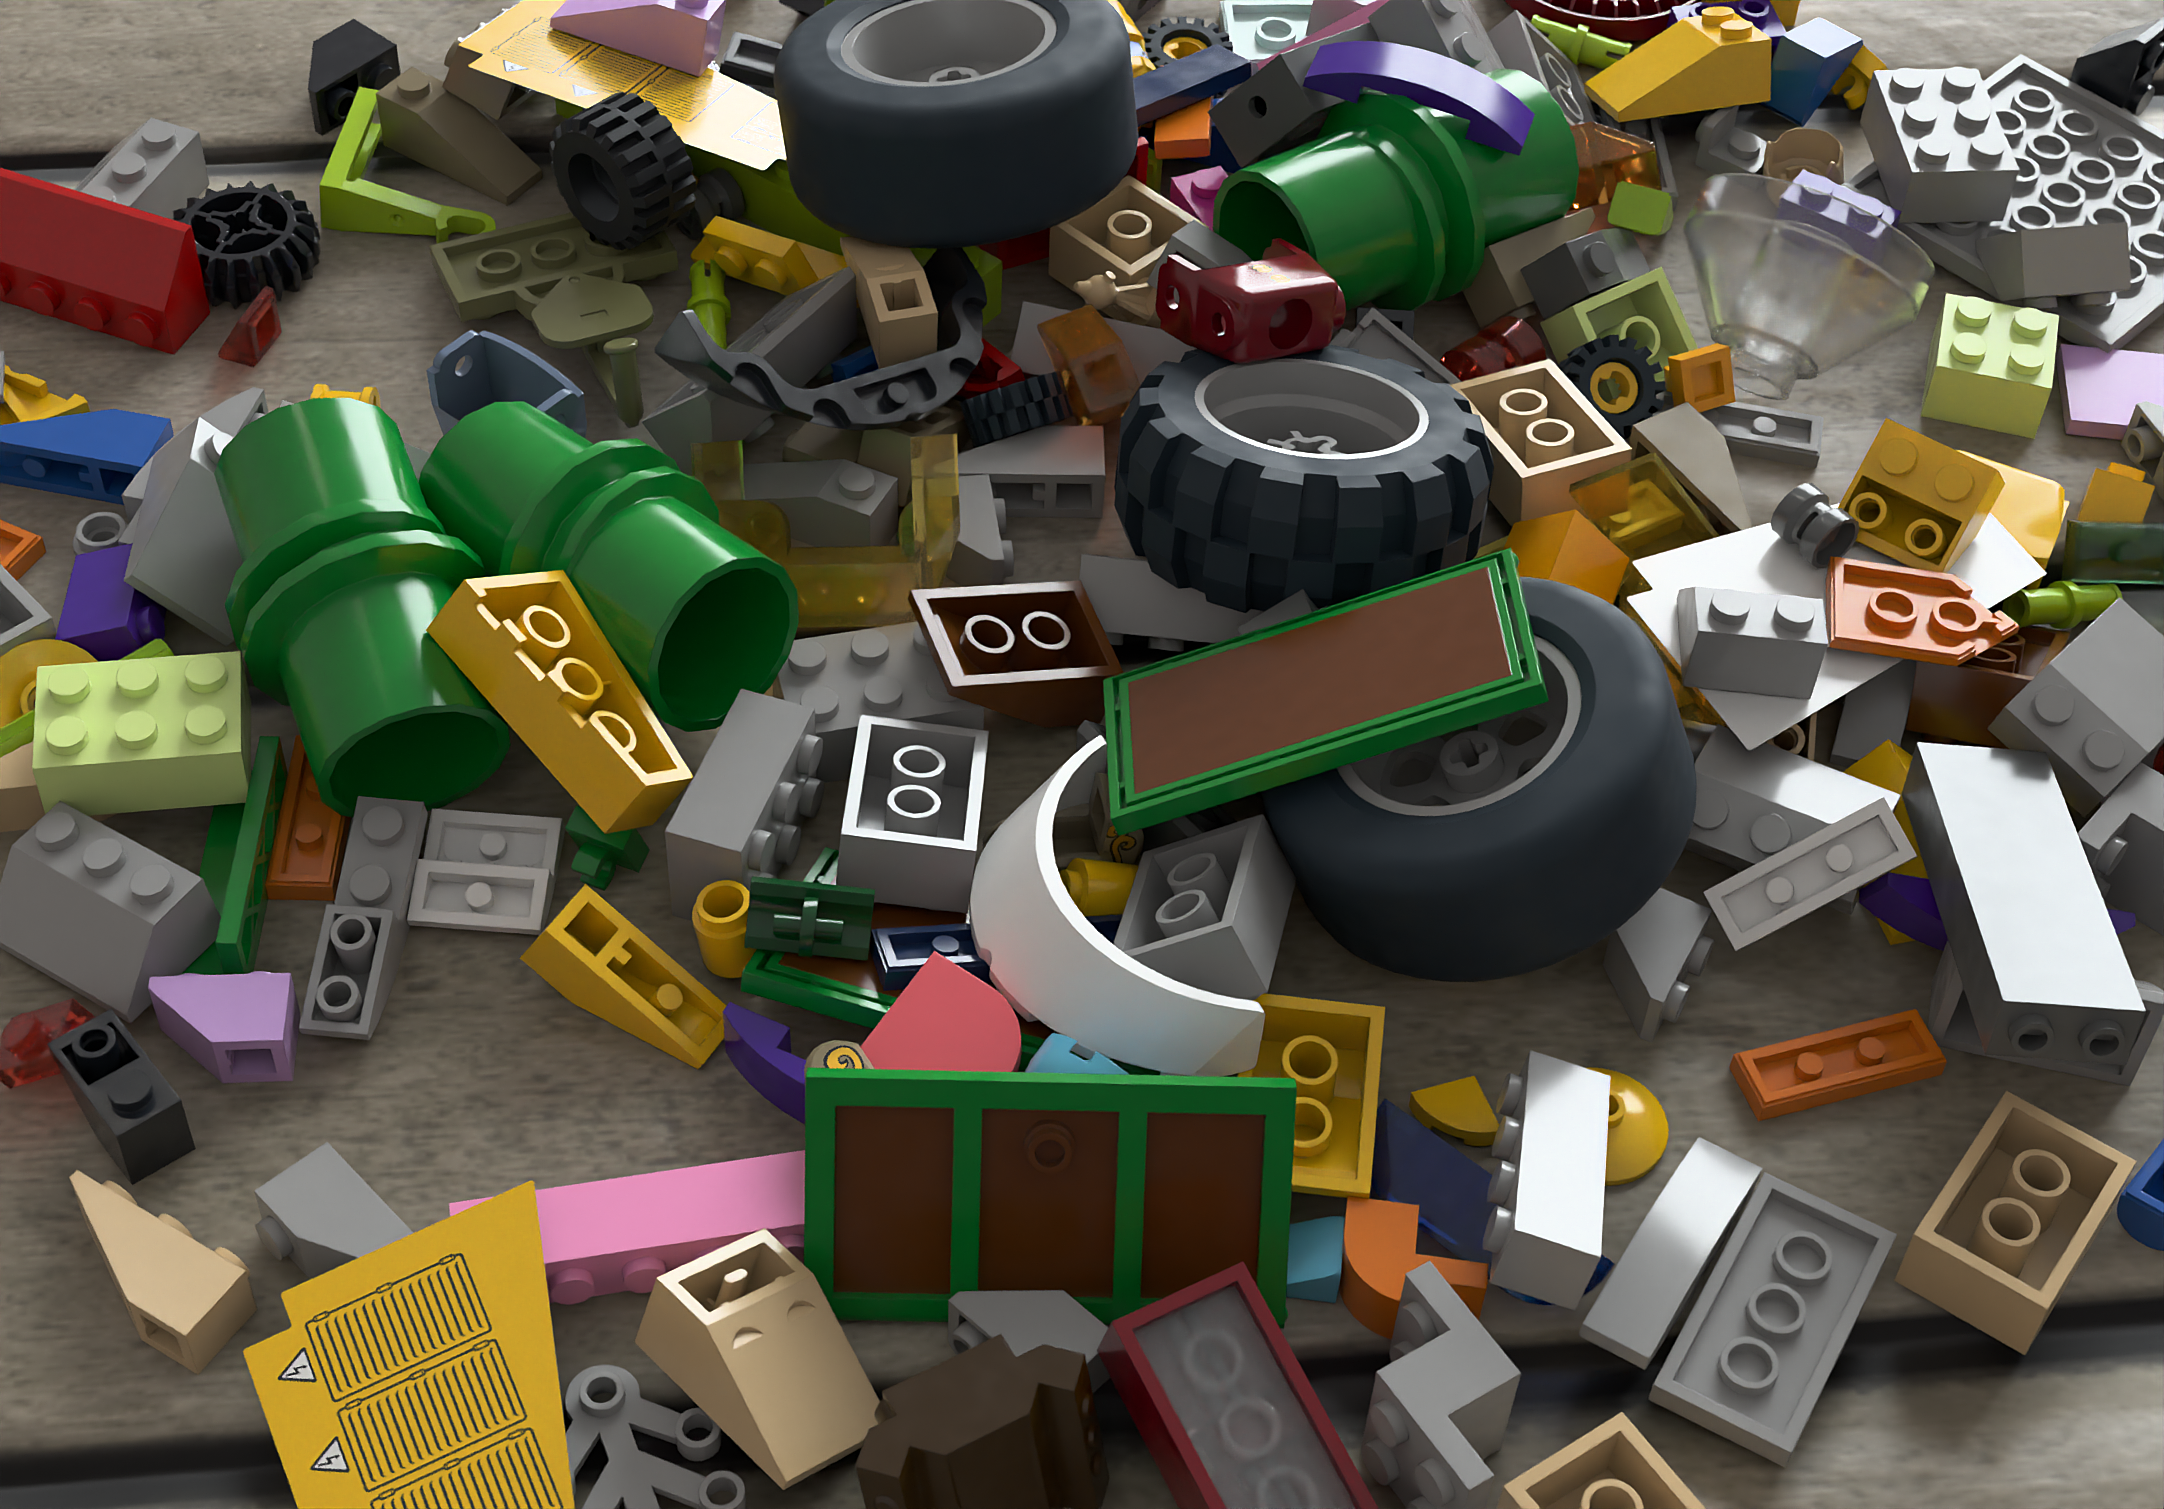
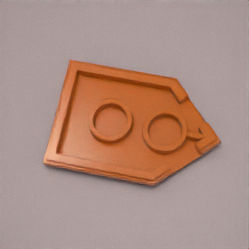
(1908, 613)

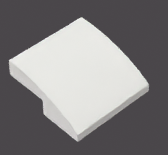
(487, 872)

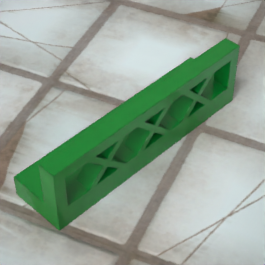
(238, 864)

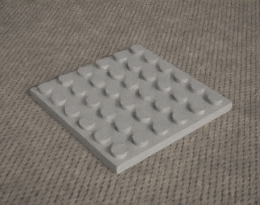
(2076, 167)

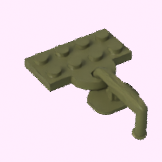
(567, 288)

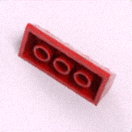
(99, 264)

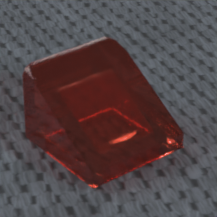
(254, 331)

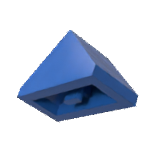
(1808, 67)

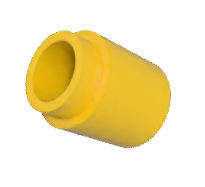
(1099, 885)
(721, 927)

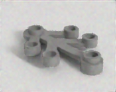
(630, 1473)

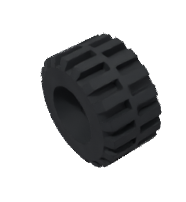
(623, 170)

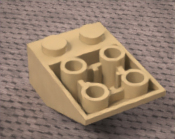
(761, 1356)

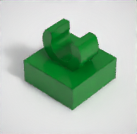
(602, 852)

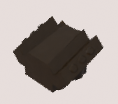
(988, 1435)

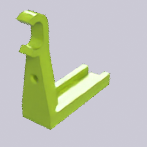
(363, 206)

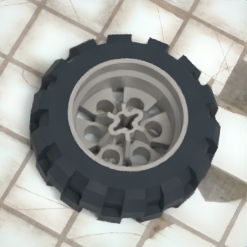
(1299, 476)

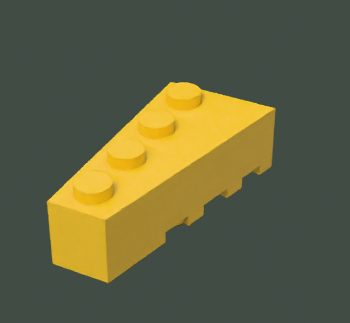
(563, 693)

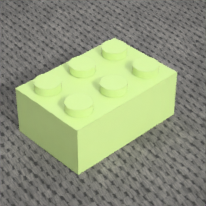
(143, 733)

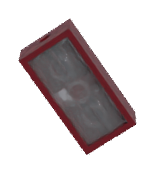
(1228, 1402)

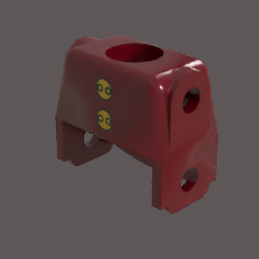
(1251, 307)

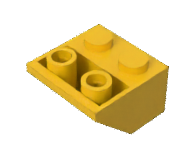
(1919, 498)

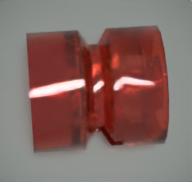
(1494, 349)

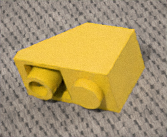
(2116, 495)

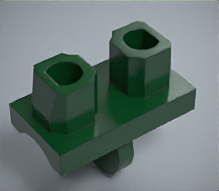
(809, 918)

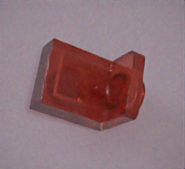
(25, 1040)

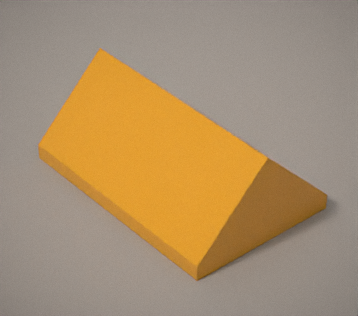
(1570, 552)

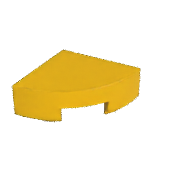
(1457, 1110)

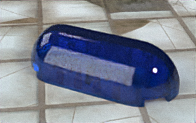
(1450, 1189)

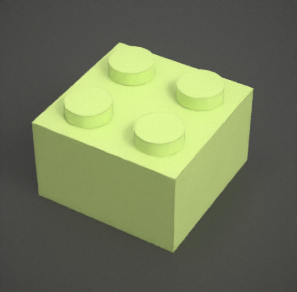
(1990, 365)

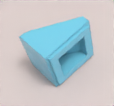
(1315, 1259)

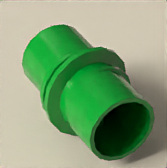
(1401, 197)
(638, 540)
(339, 603)

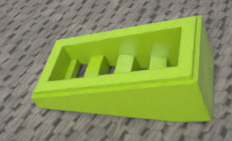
(1641, 209)

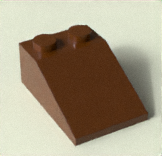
(1020, 649)
(1967, 698)

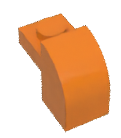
(1379, 1253)

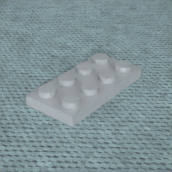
(1773, 1319)

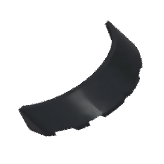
(861, 402)

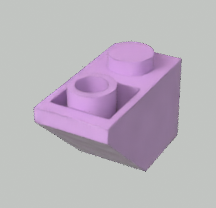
(232, 1022)

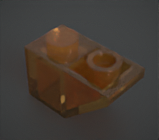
(1609, 158)
(1091, 364)

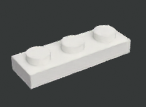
(1810, 874)

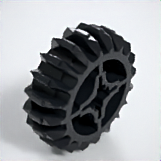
(251, 241)

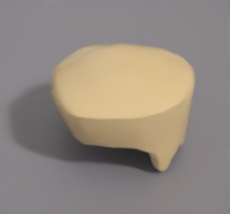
(1804, 150)

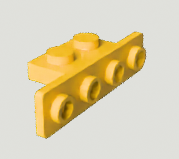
(764, 257)

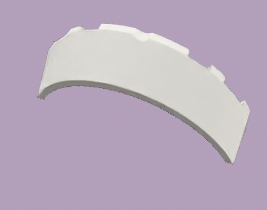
(1070, 975)

